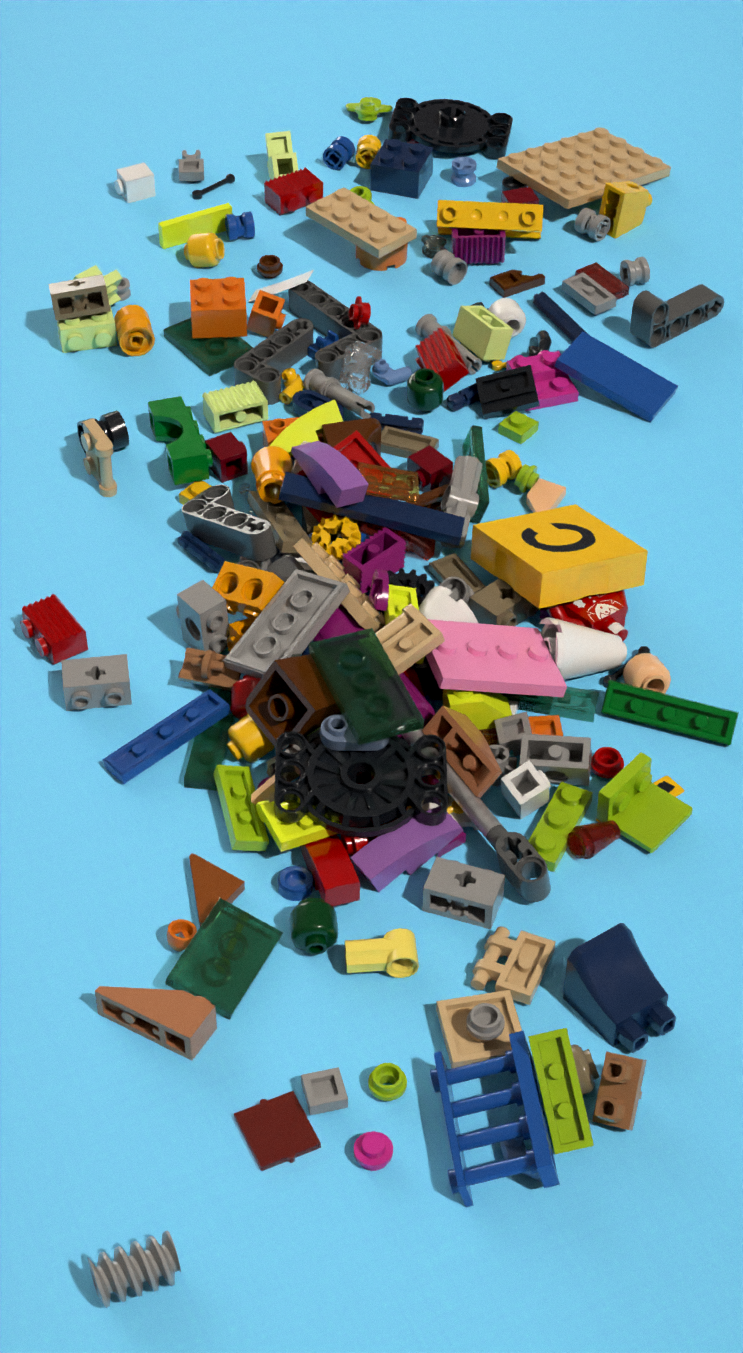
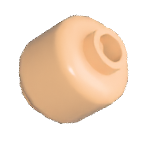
(647, 672)

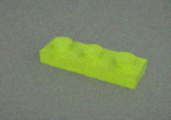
(240, 814)
(558, 820)
(561, 1091)

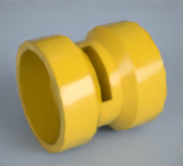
(367, 150)
(502, 468)

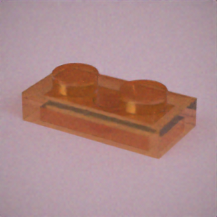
(390, 482)

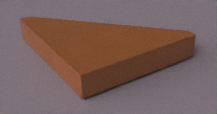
(211, 884)

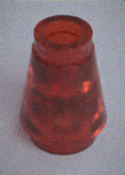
(592, 838)

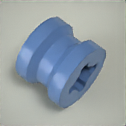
(463, 171)

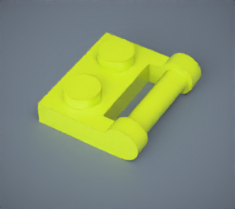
(291, 834)

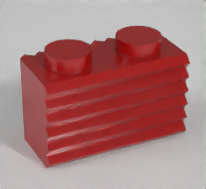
(293, 191)
(442, 356)
(53, 629)

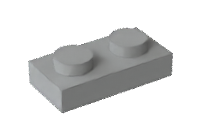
(589, 293)

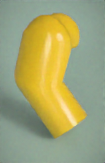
(292, 383)

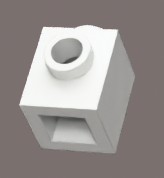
(135, 182)
(525, 789)

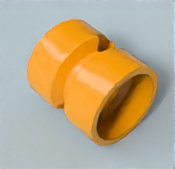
(134, 330)

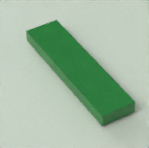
(670, 712)

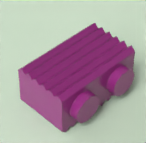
(478, 245)
(380, 551)

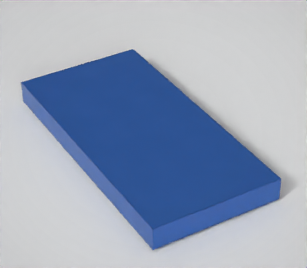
(616, 376)

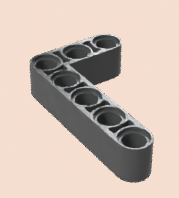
(330, 314)

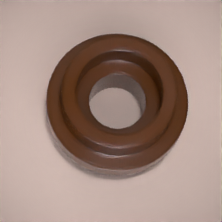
(269, 266)

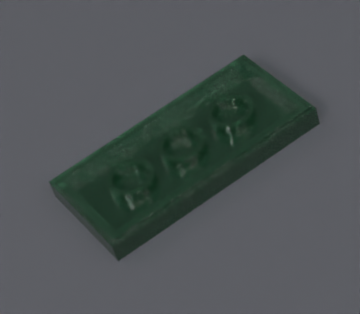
(366, 686)

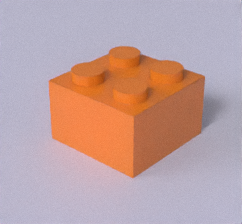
(218, 307)

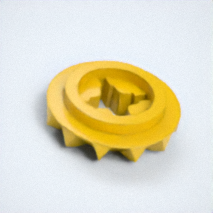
(349, 532)

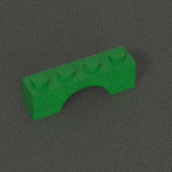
(187, 452)

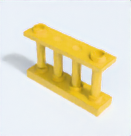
(515, 218)

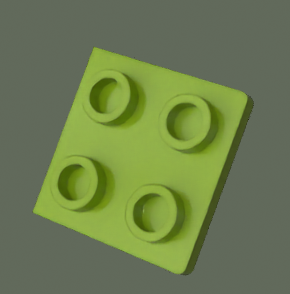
(640, 807)

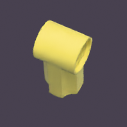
(392, 953)

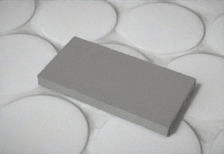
(287, 623)

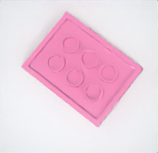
(494, 660)

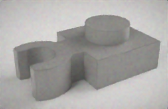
(191, 167)

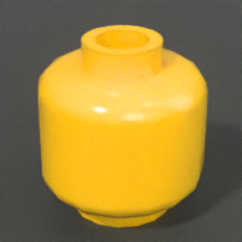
(204, 250)
(248, 740)

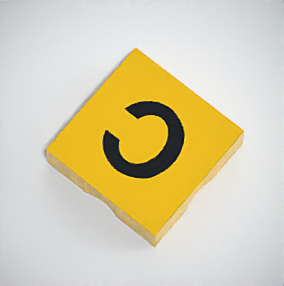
(558, 555)

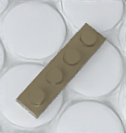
(283, 523)

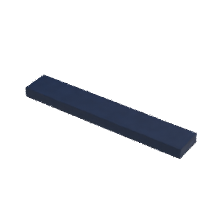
(377, 511)

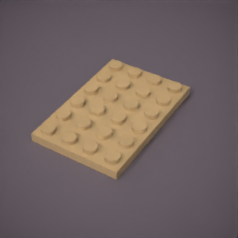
(579, 166)

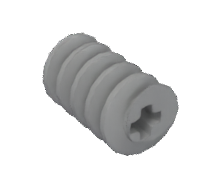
(135, 1269)

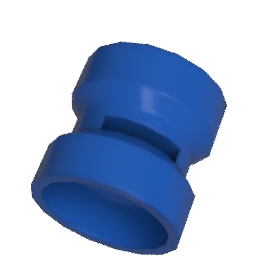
(339, 153)
(239, 225)

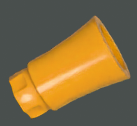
(269, 471)

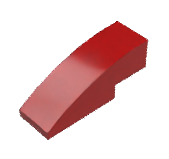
(332, 870)

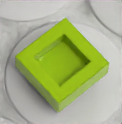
(518, 427)

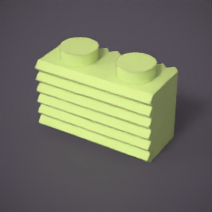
(235, 406)

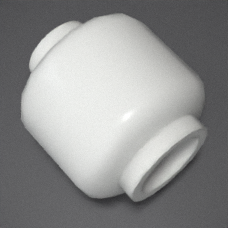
(510, 313)

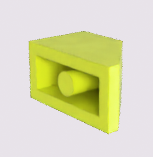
(479, 707)

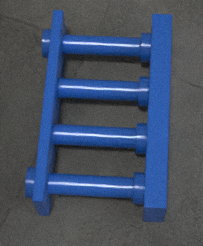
(529, 1126)

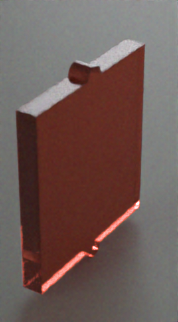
(277, 1130)

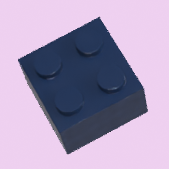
(401, 168)

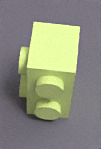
(87, 332)
(482, 333)

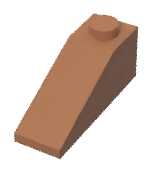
(465, 749)
(161, 1015)

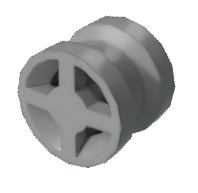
(634, 271)

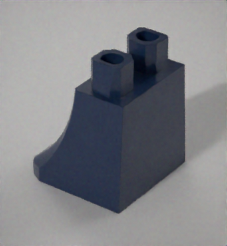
(617, 989)

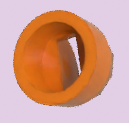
(186, 933)

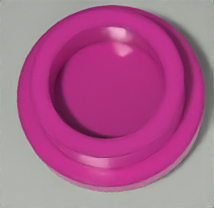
(373, 1150)

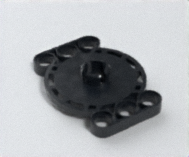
(451, 126)
(389, 786)

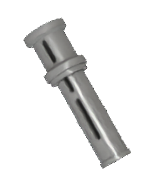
(428, 324)
(331, 388)

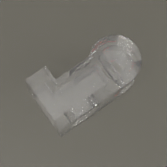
(357, 365)

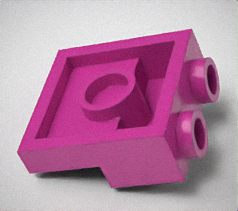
(552, 384)

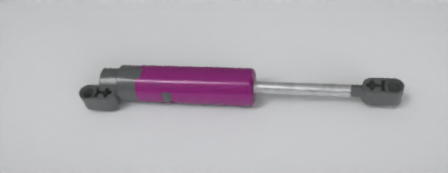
(508, 845)

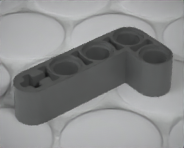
(660, 321)
(273, 356)
(216, 522)

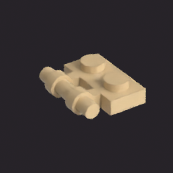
(523, 969)

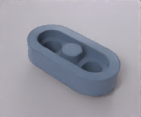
(337, 736)

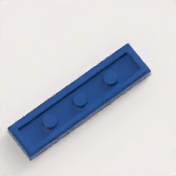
(166, 736)

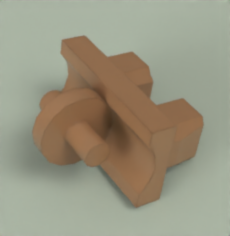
(207, 669)
(619, 1091)

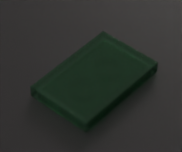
(209, 354)
(224, 957)

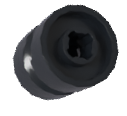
(113, 426)

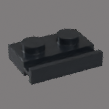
(507, 392)

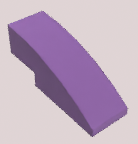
(331, 473)
(404, 849)

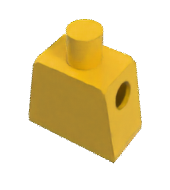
(624, 205)

